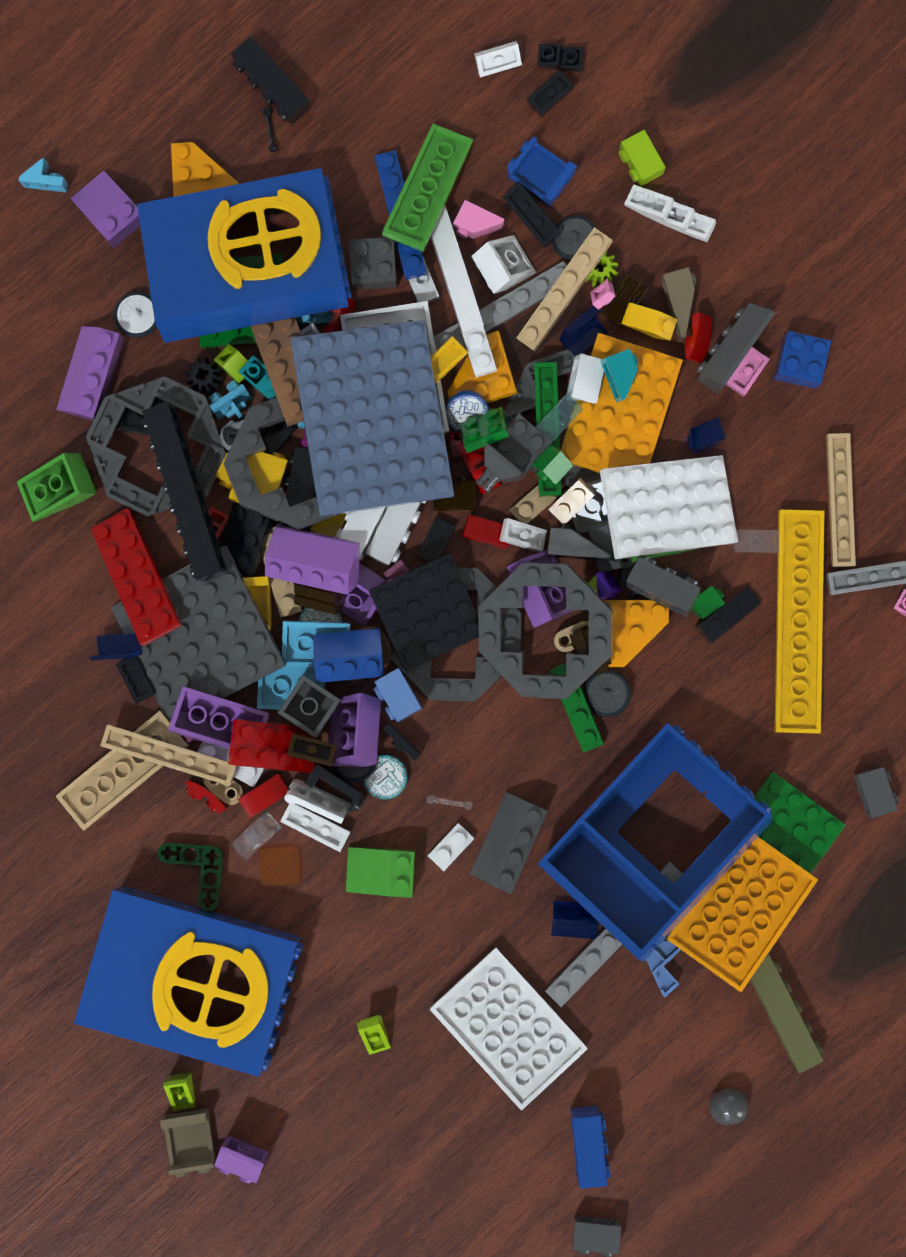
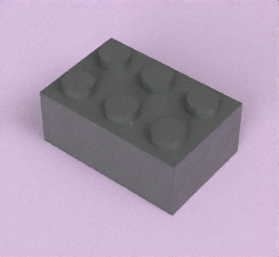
(663, 586)

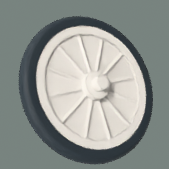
(135, 315)

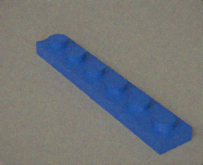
(392, 185)

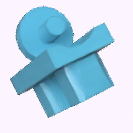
(231, 402)

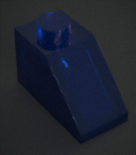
(705, 436)

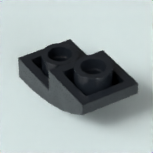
(560, 58)

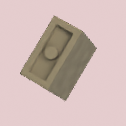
(189, 1142)

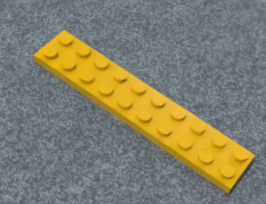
(799, 621)

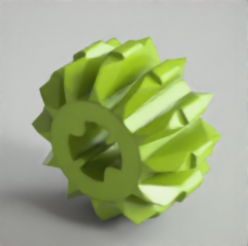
(607, 273)

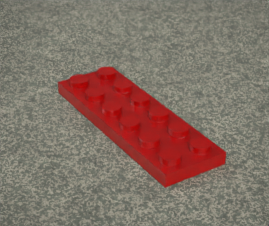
(136, 577)

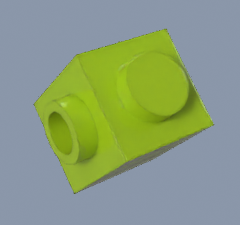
(231, 362)

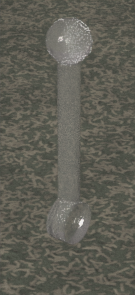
(431, 799)

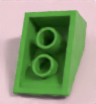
(56, 486)
(380, 871)

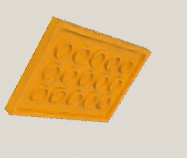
(624, 431)
(744, 914)

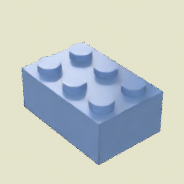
(398, 695)

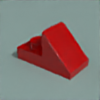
(476, 466)

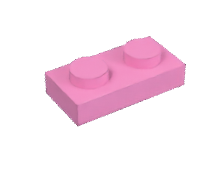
(747, 371)

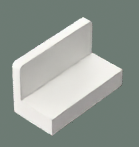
(585, 378)

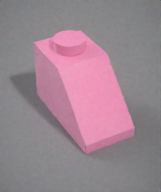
(476, 222)

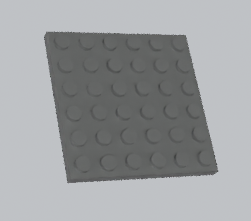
(219, 643)

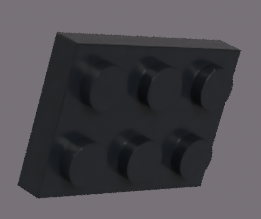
(246, 537)

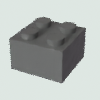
(373, 263)
(309, 706)

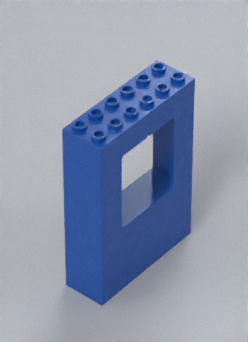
(619, 882)

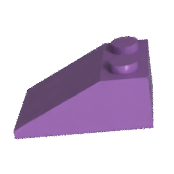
(108, 209)

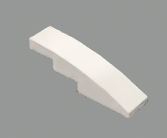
(669, 213)

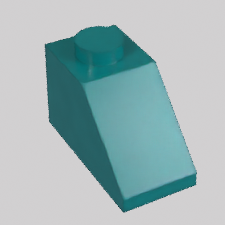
(620, 373)

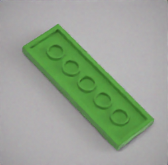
(427, 187)

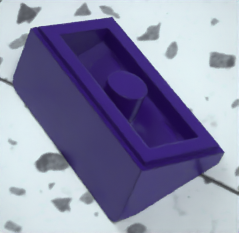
(607, 585)

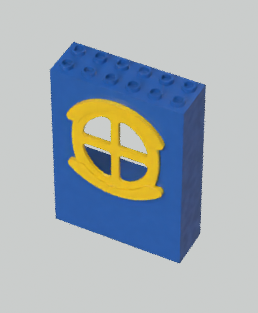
(206, 292)
(138, 964)

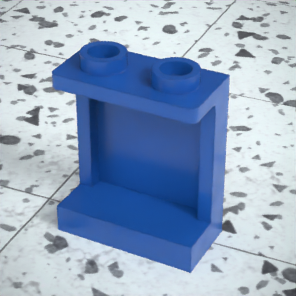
(540, 172)

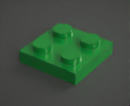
(484, 429)

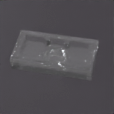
(756, 541)

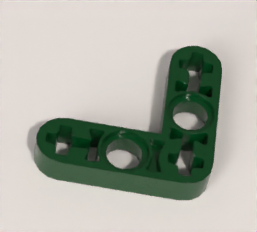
(202, 860)

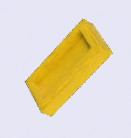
(446, 358)

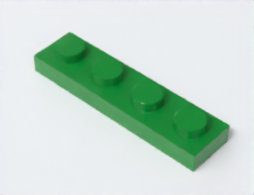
(580, 716)

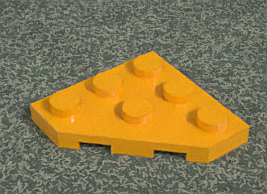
(195, 170)
(490, 386)
(634, 627)

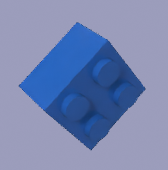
(802, 359)

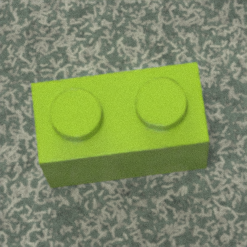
(641, 158)

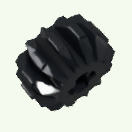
(196, 374)

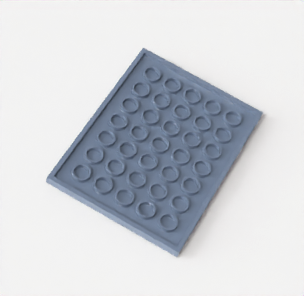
(371, 418)

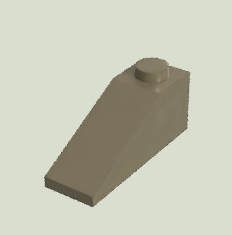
(679, 293)

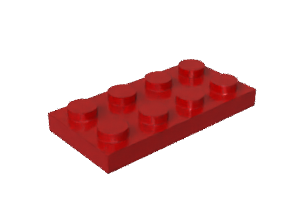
(266, 746)

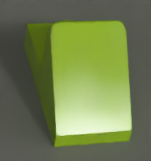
(373, 1034)

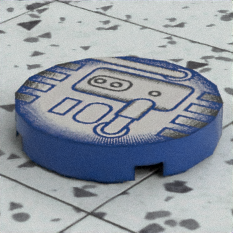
(464, 406)

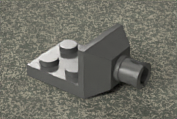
(514, 455)

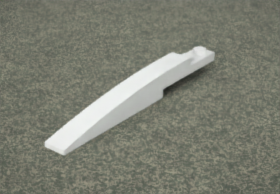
(462, 296)

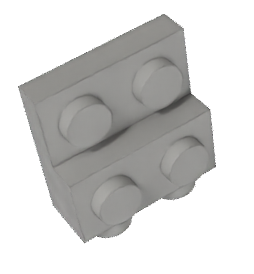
(594, 512)

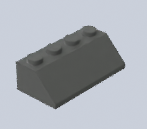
(734, 347)
(508, 842)

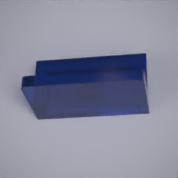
(583, 332)
(117, 646)
(573, 921)

